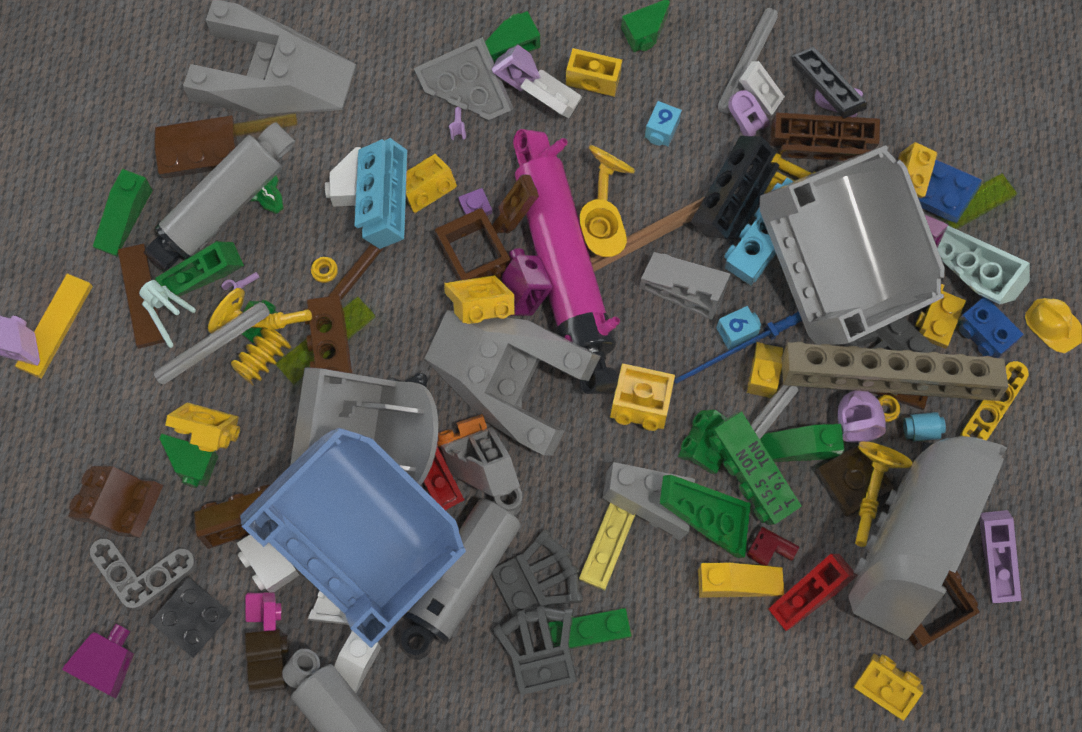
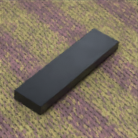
(829, 82)

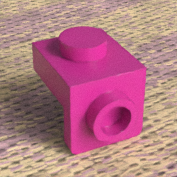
(262, 608)

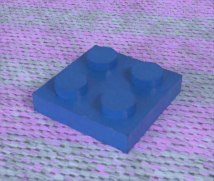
(949, 191)

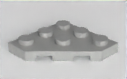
(466, 80)

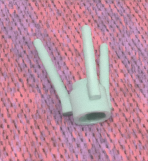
(157, 296)

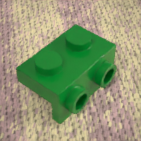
(697, 445)

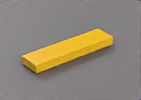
(57, 322)

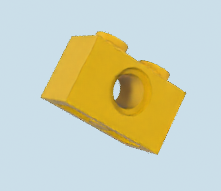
(593, 72)

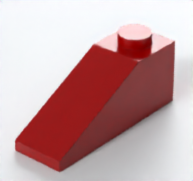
(441, 483)
(812, 591)

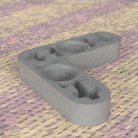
(132, 581)

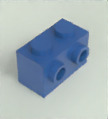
(989, 329)

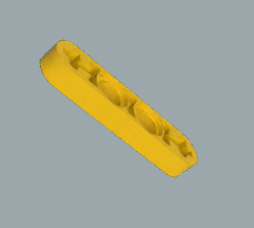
(996, 407)

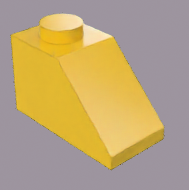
(765, 370)

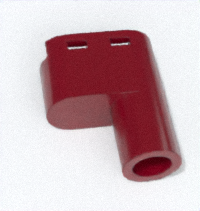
(768, 545)

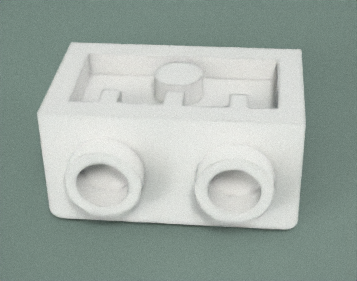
(553, 93)

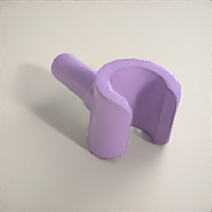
(457, 127)
(240, 284)

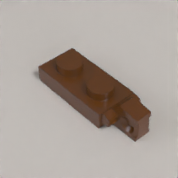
(516, 204)

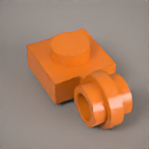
(465, 428)

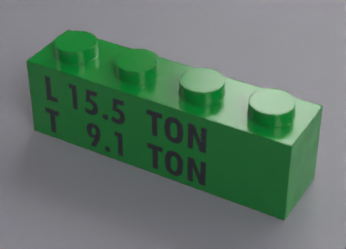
(754, 469)

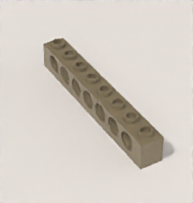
(912, 374)

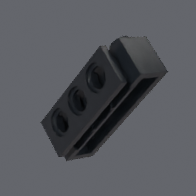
(733, 174)

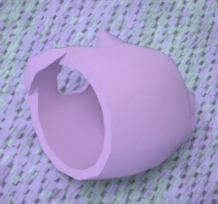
(861, 417)

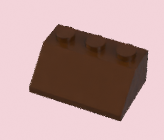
(194, 146)
(221, 522)

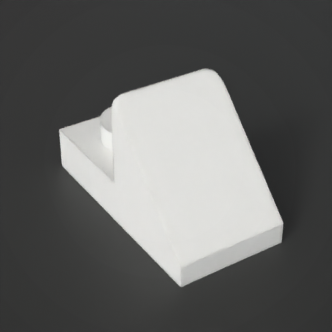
(762, 87)

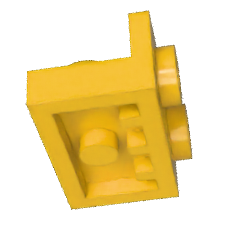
(920, 165)
(428, 182)
(940, 319)
(890, 686)

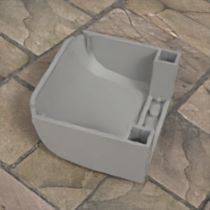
(854, 246)
(924, 532)

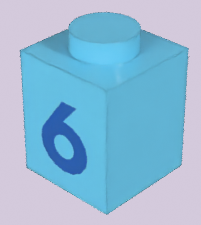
(662, 124)
(738, 327)

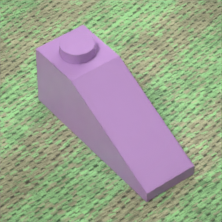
(1000, 556)

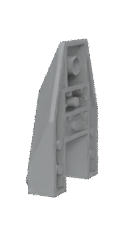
(285, 72)
(493, 365)

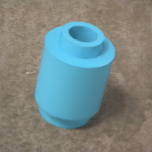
(924, 426)

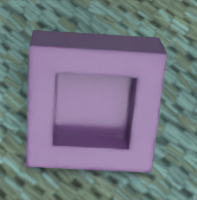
(474, 201)

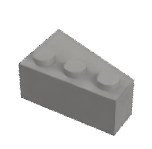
(685, 283)
(482, 462)
(639, 493)

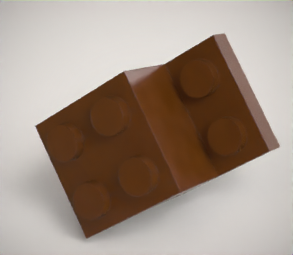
(115, 501)

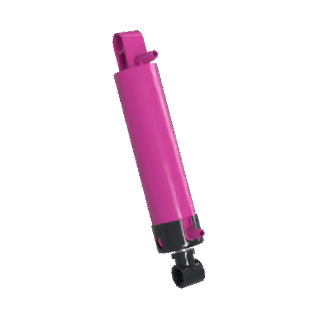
(565, 256)

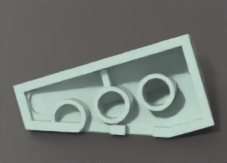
(984, 267)

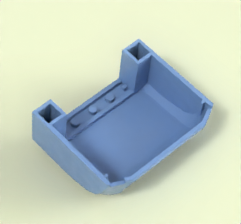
(357, 530)

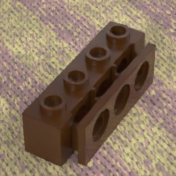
(823, 136)
(328, 311)

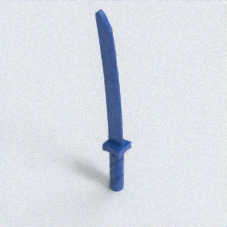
(771, 330)

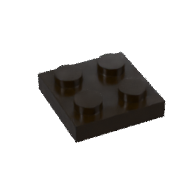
(849, 478)

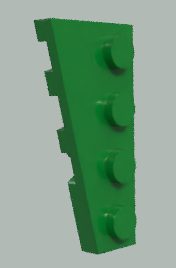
(708, 511)

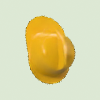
(603, 228)
(1054, 324)

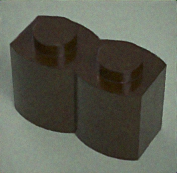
(266, 660)

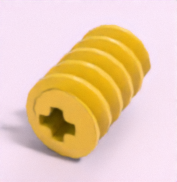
(260, 355)

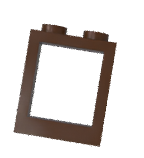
(462, 227)
(966, 603)

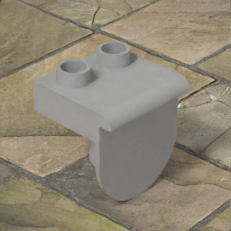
(392, 413)

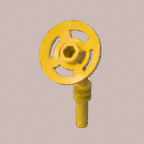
(608, 165)
(226, 312)
(882, 461)

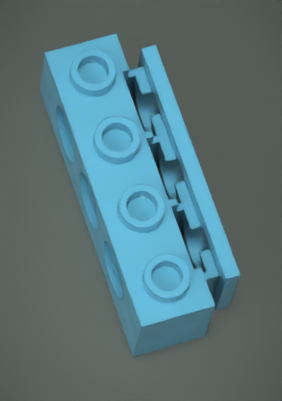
(384, 192)
(751, 266)

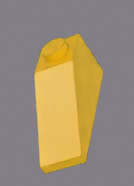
(739, 580)

